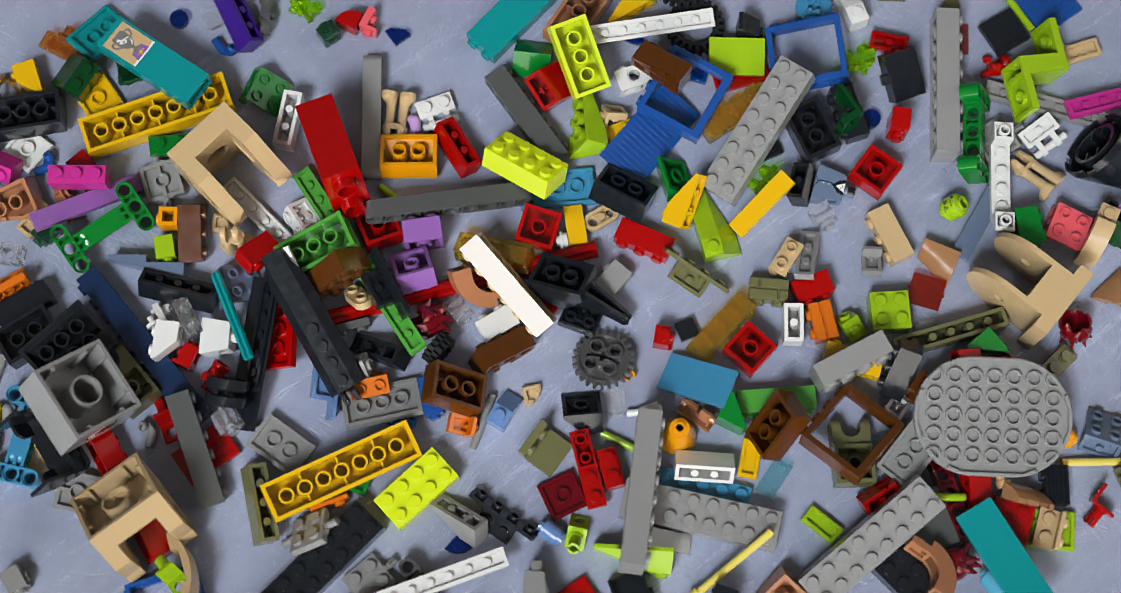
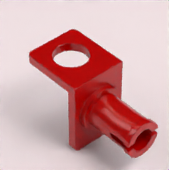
(164, 420)
(1098, 510)

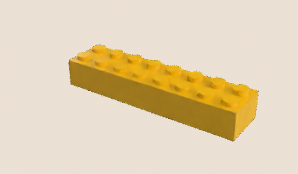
(149, 116)
(340, 471)

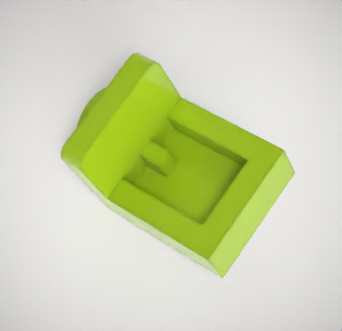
(851, 326)

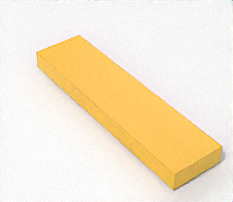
(762, 203)

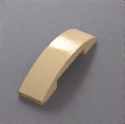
(189, 565)

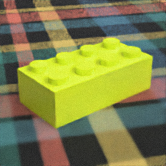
(578, 56)
(525, 164)
(416, 489)

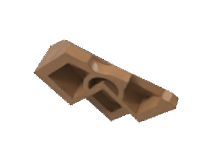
(938, 259)
(1110, 290)
(1026, 495)

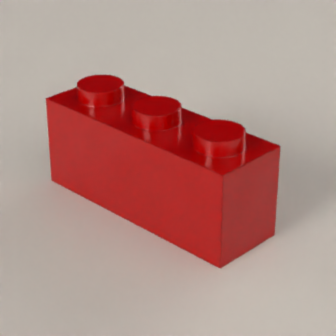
(457, 147)
(643, 240)

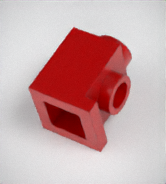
(663, 337)
(187, 356)

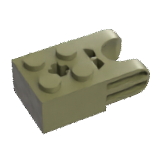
(145, 388)
(852, 450)

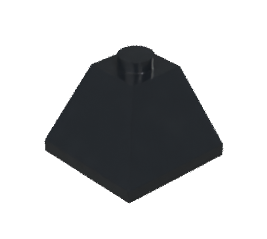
(583, 411)

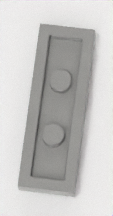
(807, 260)

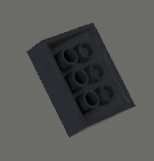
(64, 335)

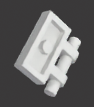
(435, 107)
(1040, 130)

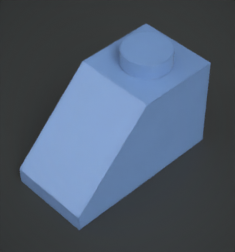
(504, 410)

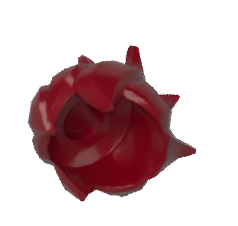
(431, 319)
(1075, 327)
(962, 560)

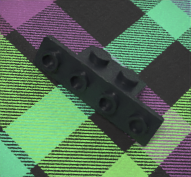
(382, 286)
(501, 521)

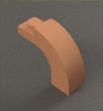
(464, 285)
(938, 562)

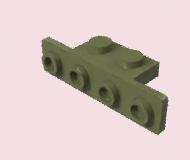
(690, 277)

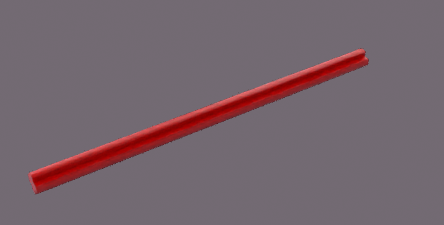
(444, 288)

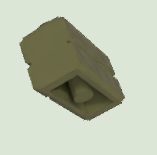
(768, 290)

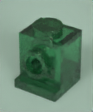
(327, 30)
(43, 237)

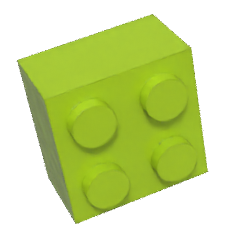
(889, 312)

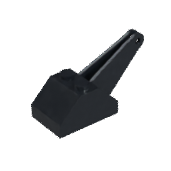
(570, 283)

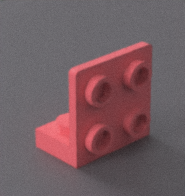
(1067, 226)

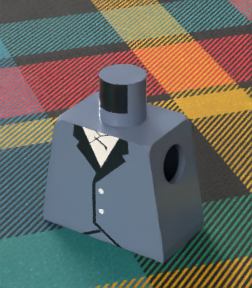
(830, 186)

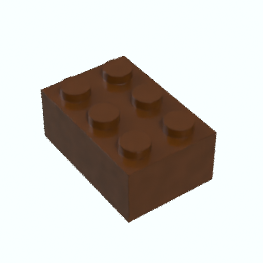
(338, 271)
(454, 388)
(778, 425)

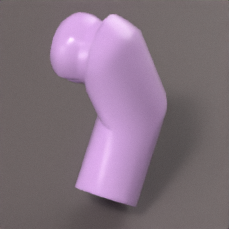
(415, 124)

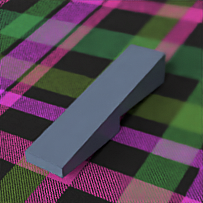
(974, 227)
(139, 261)

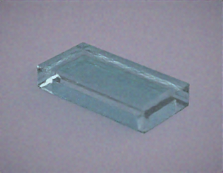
(774, 478)

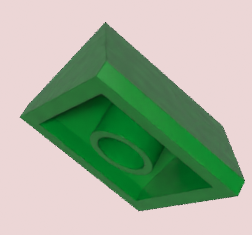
(530, 57)
(672, 175)
(989, 343)
(731, 416)

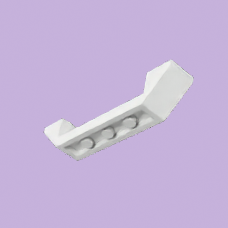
(999, 177)

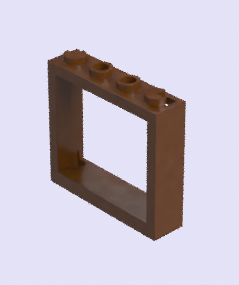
(831, 458)

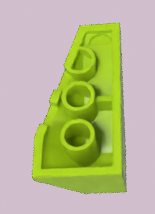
(588, 130)
(713, 232)
(660, 558)

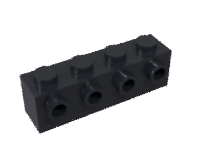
(169, 287)

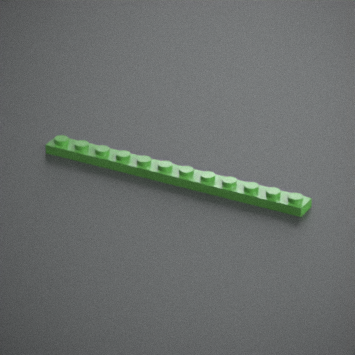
(321, 204)

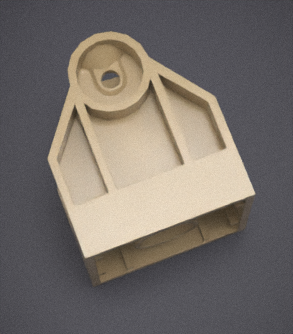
(212, 147)
(122, 505)

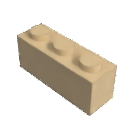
(888, 235)

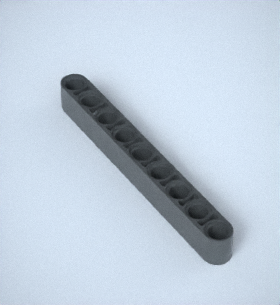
(446, 202)

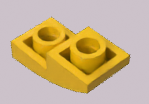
(575, 224)

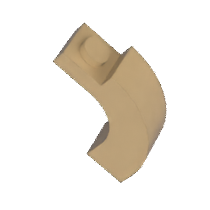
(1098, 236)

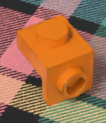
(462, 425)

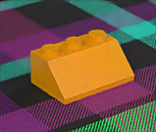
(408, 156)

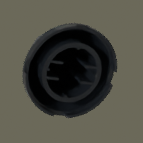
(1097, 153)

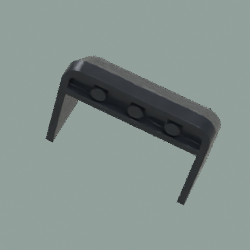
(61, 468)

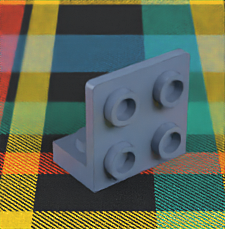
(237, 282)
(1101, 434)

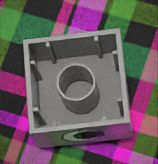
(79, 396)

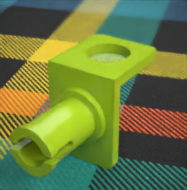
(576, 534)
(169, 573)

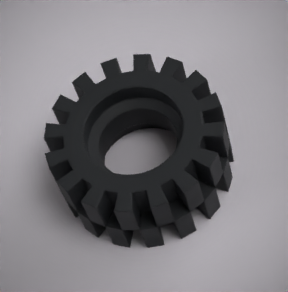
(438, 348)

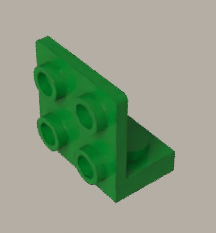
(265, 90)

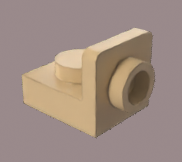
(612, 113)

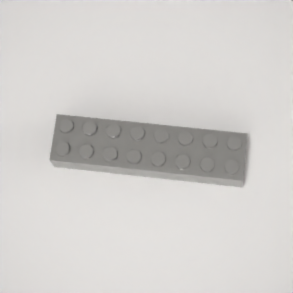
(944, 85)
(758, 130)
(641, 489)
(711, 517)
(873, 539)

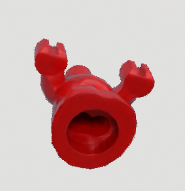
(994, 68)
(217, 368)

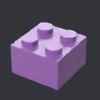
(423, 232)
(413, 270)

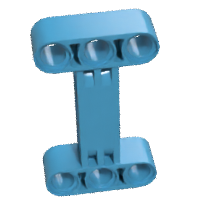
(19, 453)

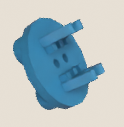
(803, 10)

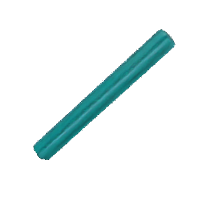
(232, 316)

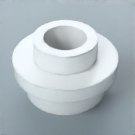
(562, 240)

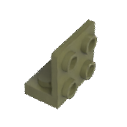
(545, 449)

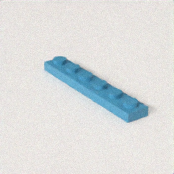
(722, 490)

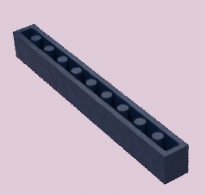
(136, 337)

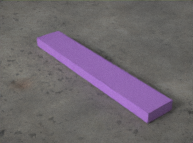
(82, 204)

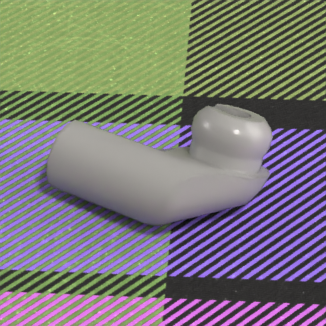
(7, 409)
(150, 433)

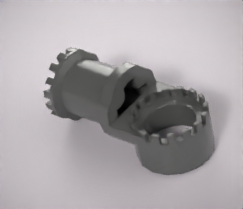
(267, 14)

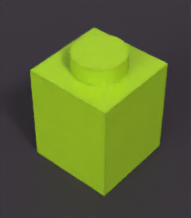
(166, 248)

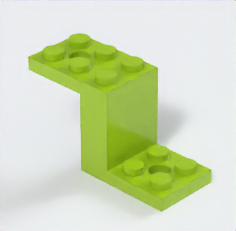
(1037, 69)

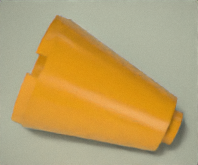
(678, 440)

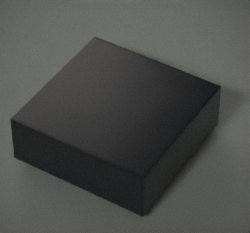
(686, 329)

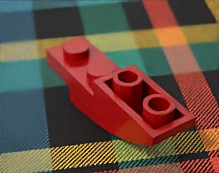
(587, 469)

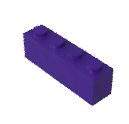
(240, 24)

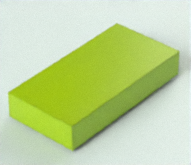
(821, 524)

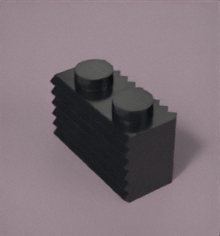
(803, 176)
(1055, 484)

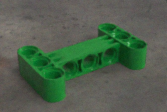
(975, 101)
(102, 227)

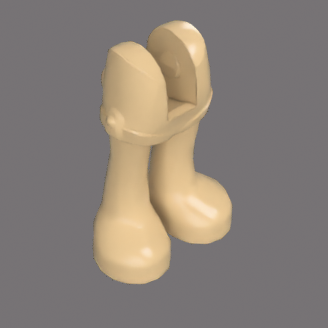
(391, 100)
(1045, 188)
(232, 238)

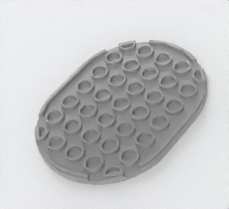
(992, 416)

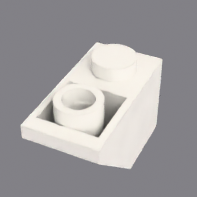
(166, 338)

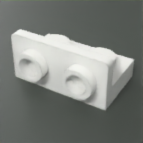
(300, 215)

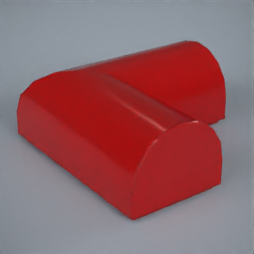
(886, 42)

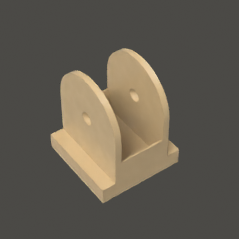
(1045, 301)

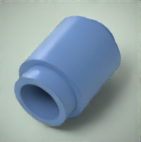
(551, 532)

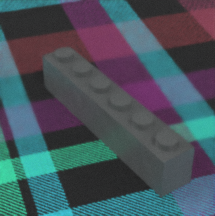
(524, 113)
(195, 449)

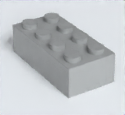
(850, 361)

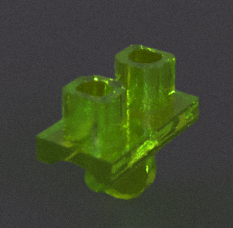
(305, 9)
(862, 60)
(767, 174)

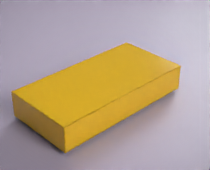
(748, 460)

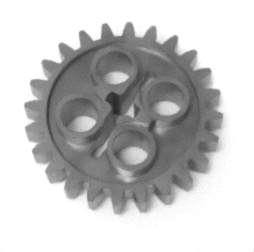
(597, 374)

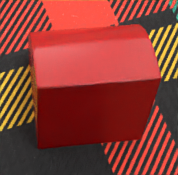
(349, 21)

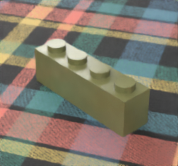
(262, 523)

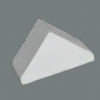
(897, 408)

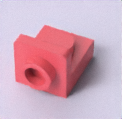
(368, 20)

